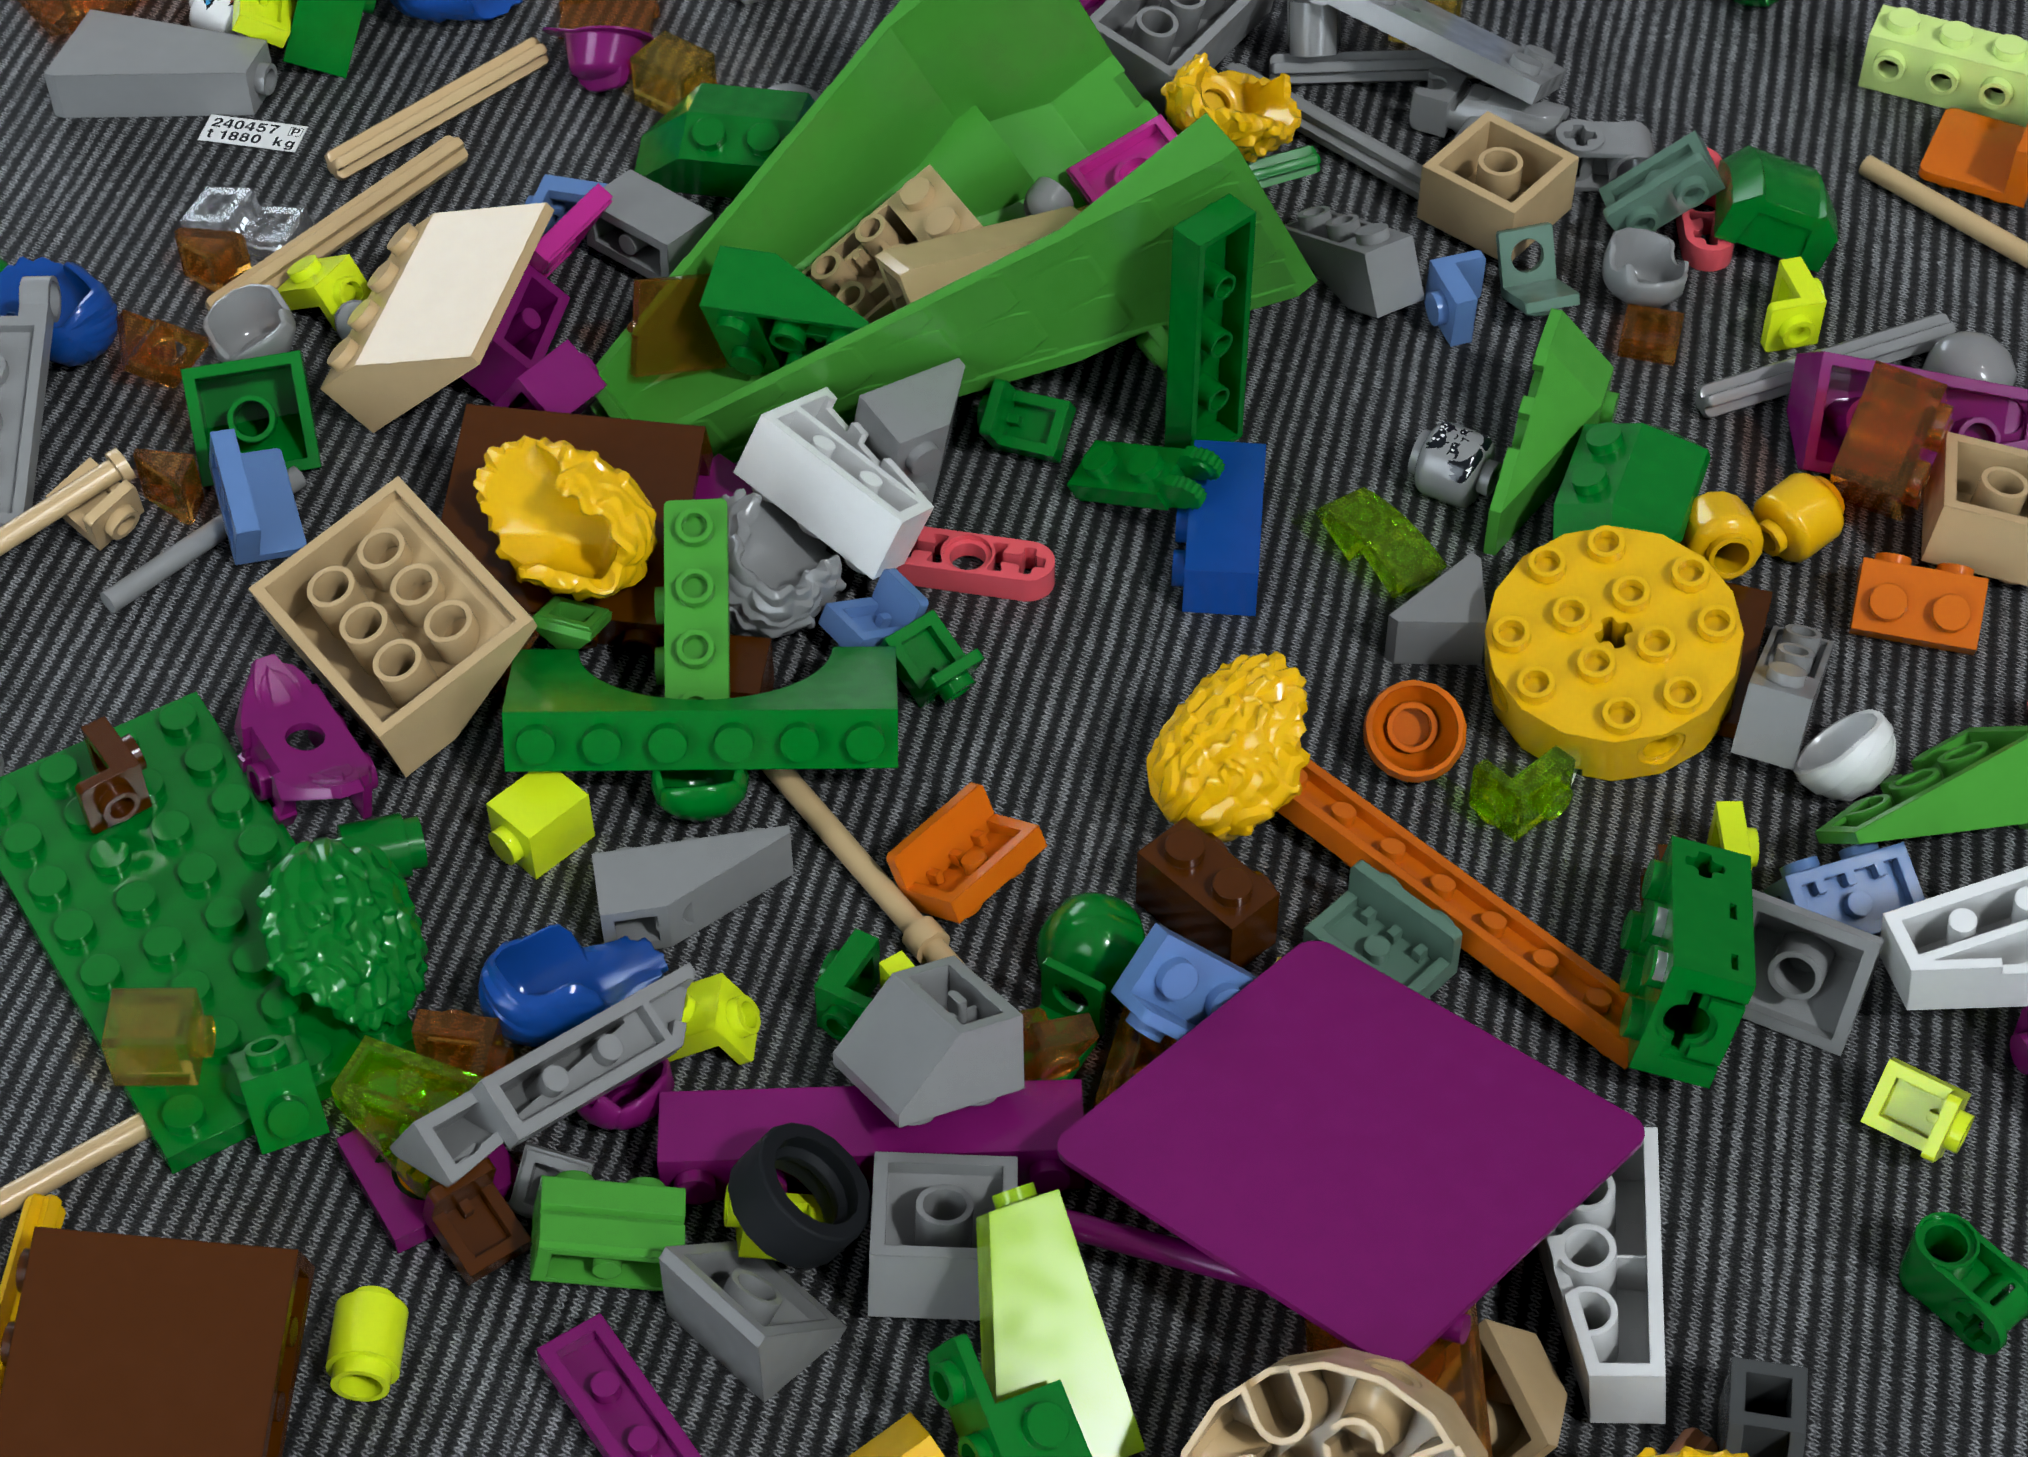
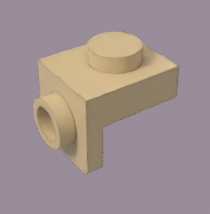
(106, 515)

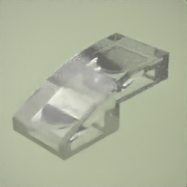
(239, 211)

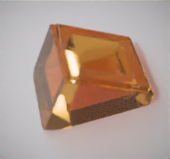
(212, 255)
(170, 482)

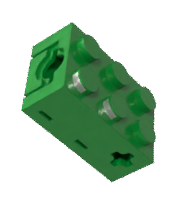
(1688, 961)

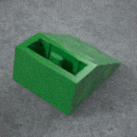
(770, 311)

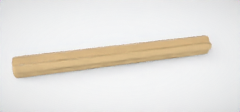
(356, 215)

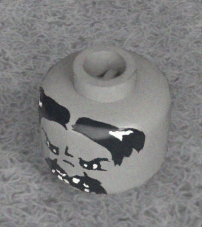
(1454, 464)

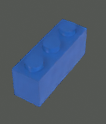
(1223, 535)

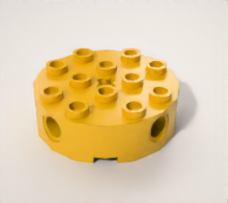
(1613, 651)

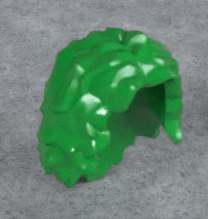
(344, 931)

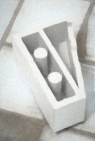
(834, 484)
(1961, 946)

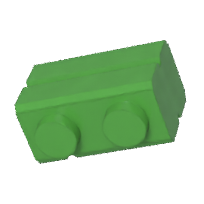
(604, 1230)

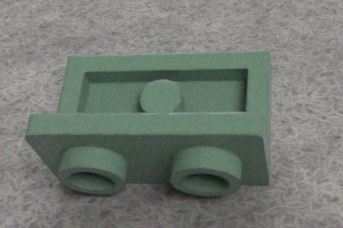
(1662, 186)
(1390, 931)

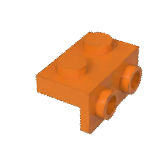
(1918, 603)
(962, 856)

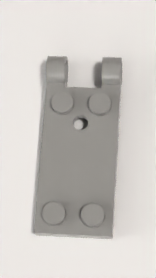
(1515, 70)
(23, 383)

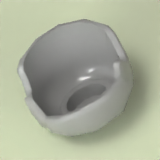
(1643, 268)
(250, 323)
(1972, 357)

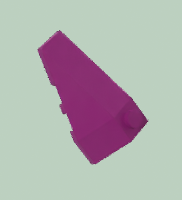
(1829, 388)

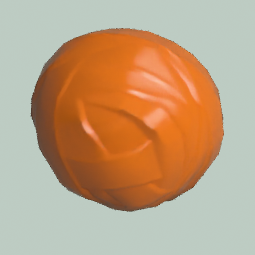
(1414, 731)

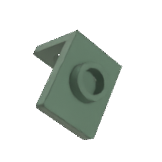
(1538, 288)

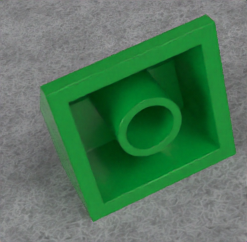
(259, 398)

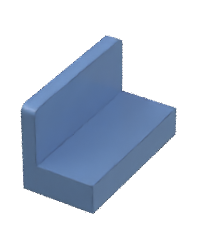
(254, 500)

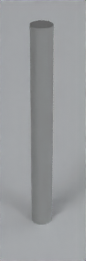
(176, 557)

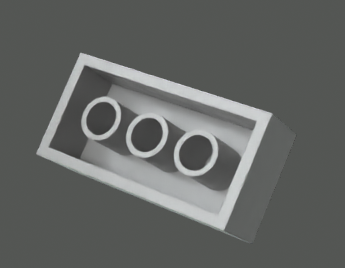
(1162, 35)

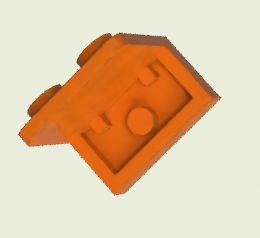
(1979, 157)

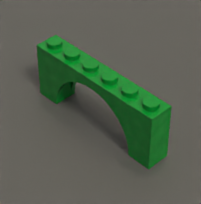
(572, 721)

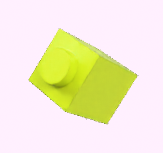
(539, 821)

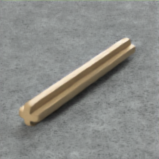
(436, 108)

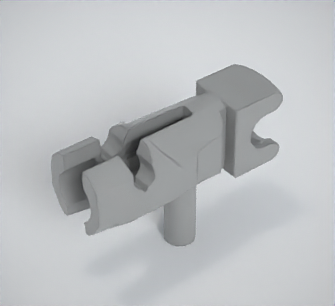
(1454, 106)

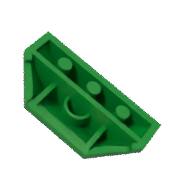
(718, 138)
(1630, 480)

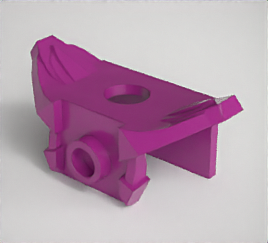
(273, 706)

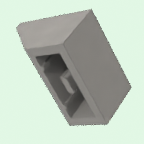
(934, 1044)

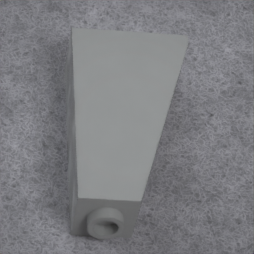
(157, 70)

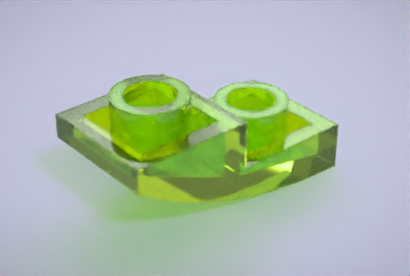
(1385, 537)

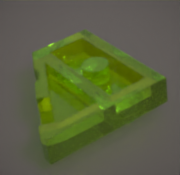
(389, 1090)

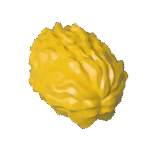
(1249, 110)
(566, 517)
(1232, 748)

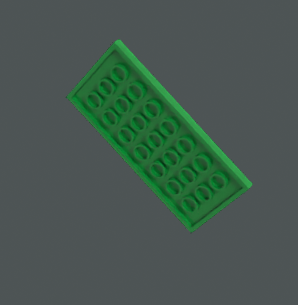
(168, 908)

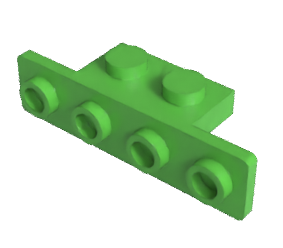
(694, 601)

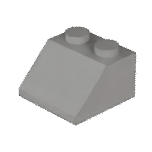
(913, 421)
(926, 1231)

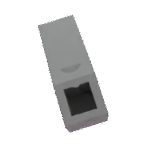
(1359, 260)
(1782, 695)
(687, 883)

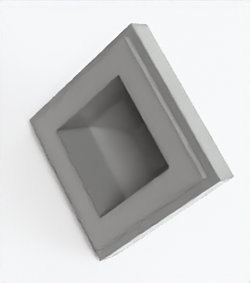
(537, 1162)

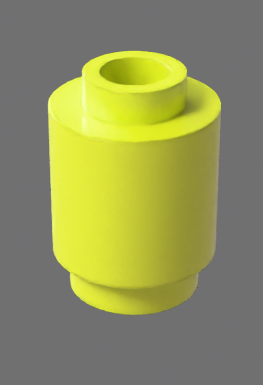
(366, 1343)

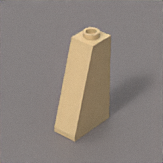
(934, 263)

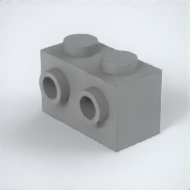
(648, 226)

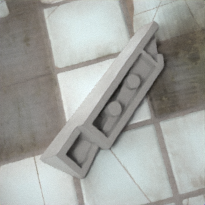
(550, 1081)

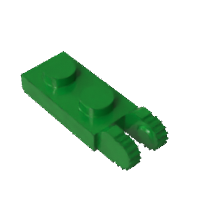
(1144, 475)

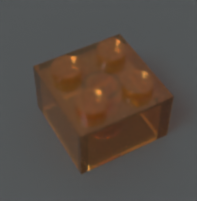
(1890, 440)

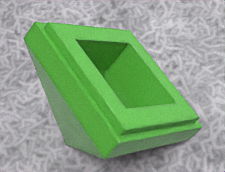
(570, 622)

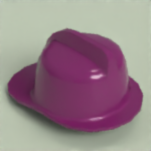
(601, 53)

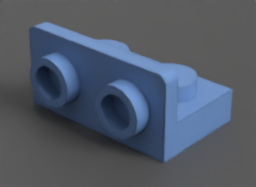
(1854, 888)
(1175, 984)

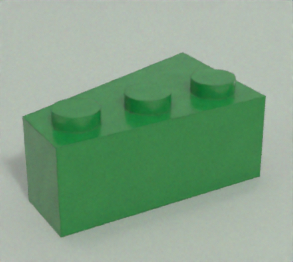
(325, 34)

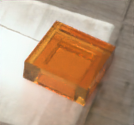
(1650, 334)

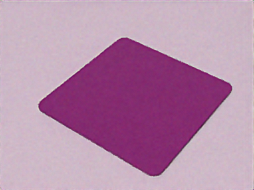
(1352, 1149)

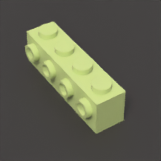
(1947, 64)

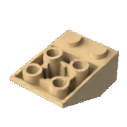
(915, 213)

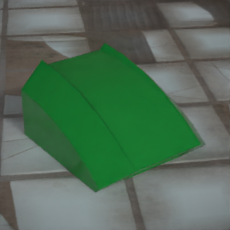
(1775, 207)

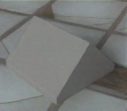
(1809, 973)
(746, 1313)

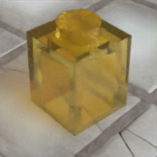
(669, 71)
(156, 1036)

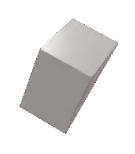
(1442, 620)

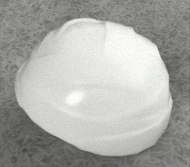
(1848, 756)

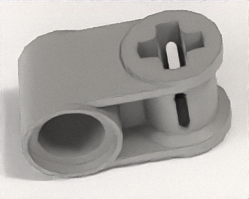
(1312, 29)
(1604, 149)

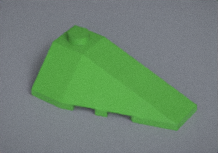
(1564, 394)

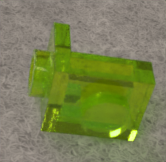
(1528, 798)

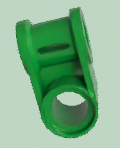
(1969, 1285)

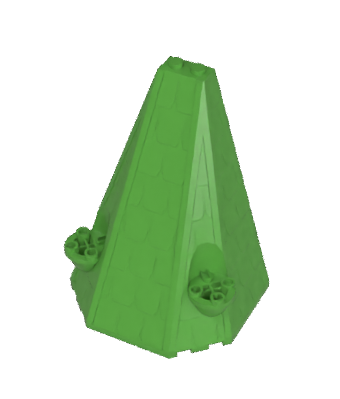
(992, 106)

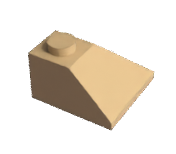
(1521, 1392)

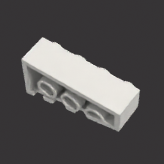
(1609, 1292)

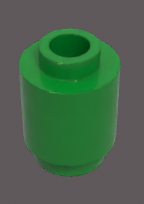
(397, 837)

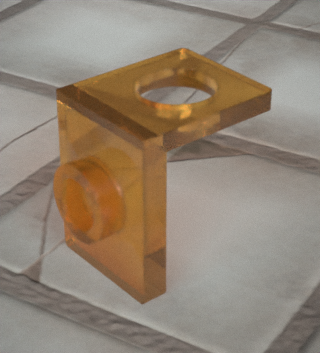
(151, 351)

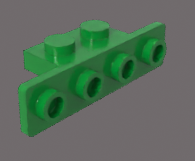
(1022, 1426)

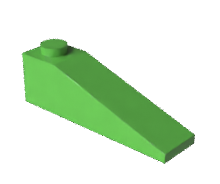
(1955, 787)

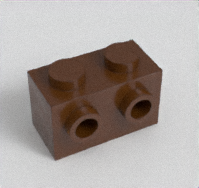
(1207, 893)

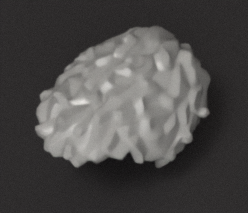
(775, 570)

